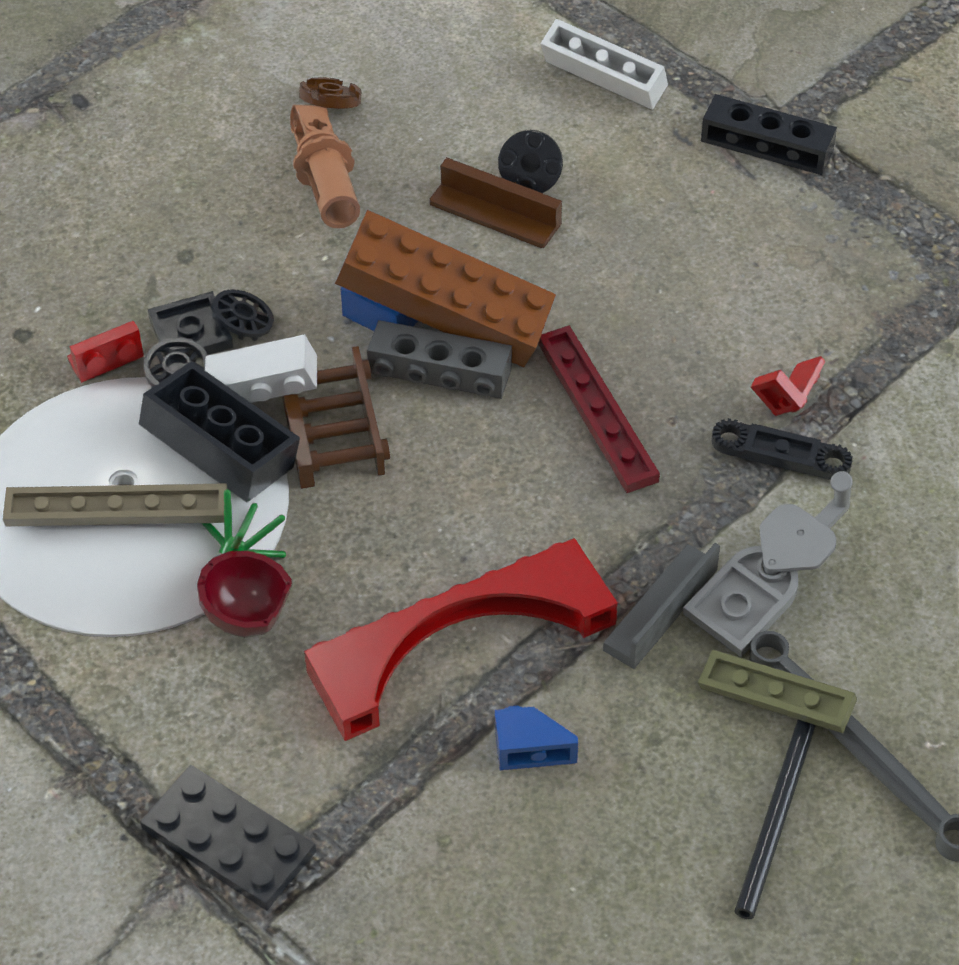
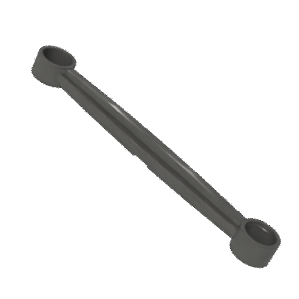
(872, 754)

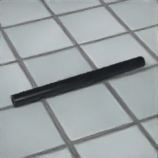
(774, 820)

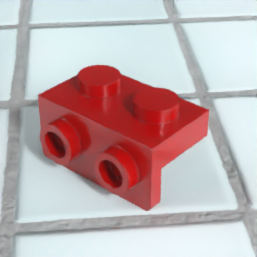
(106, 351)

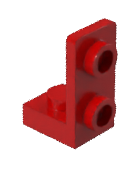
(791, 393)

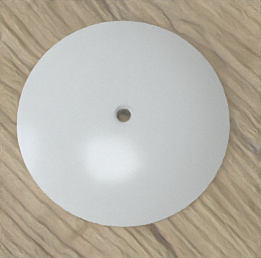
(109, 575)

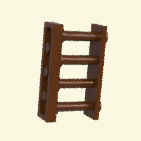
(298, 408)

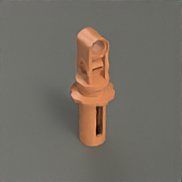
(324, 165)

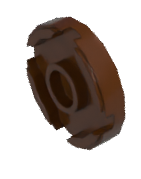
(330, 93)

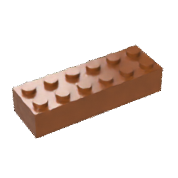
(444, 287)

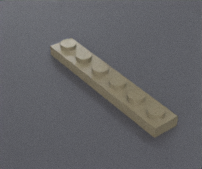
(114, 505)

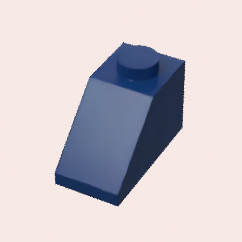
(532, 739)

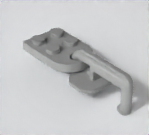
(749, 600)

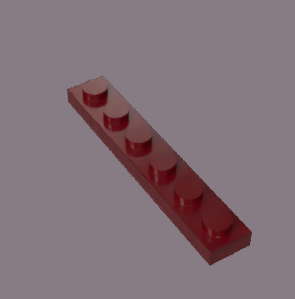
(599, 409)

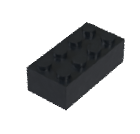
(219, 431)

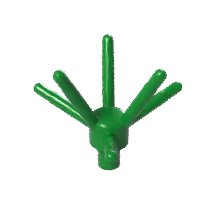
(231, 543)

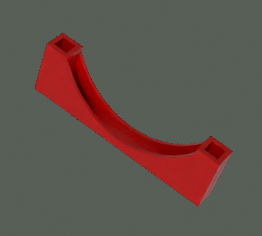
(548, 585)

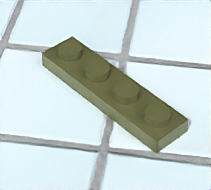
(778, 691)

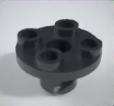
(531, 160)

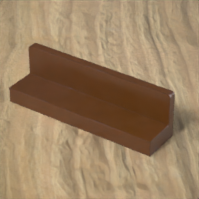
(497, 203)

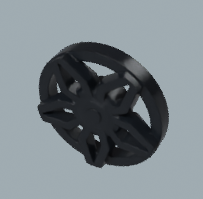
(173, 360)

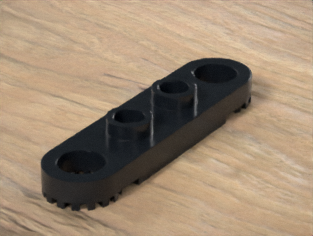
(780, 449)

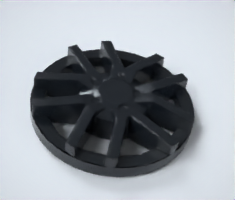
(237, 314)

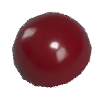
(243, 592)

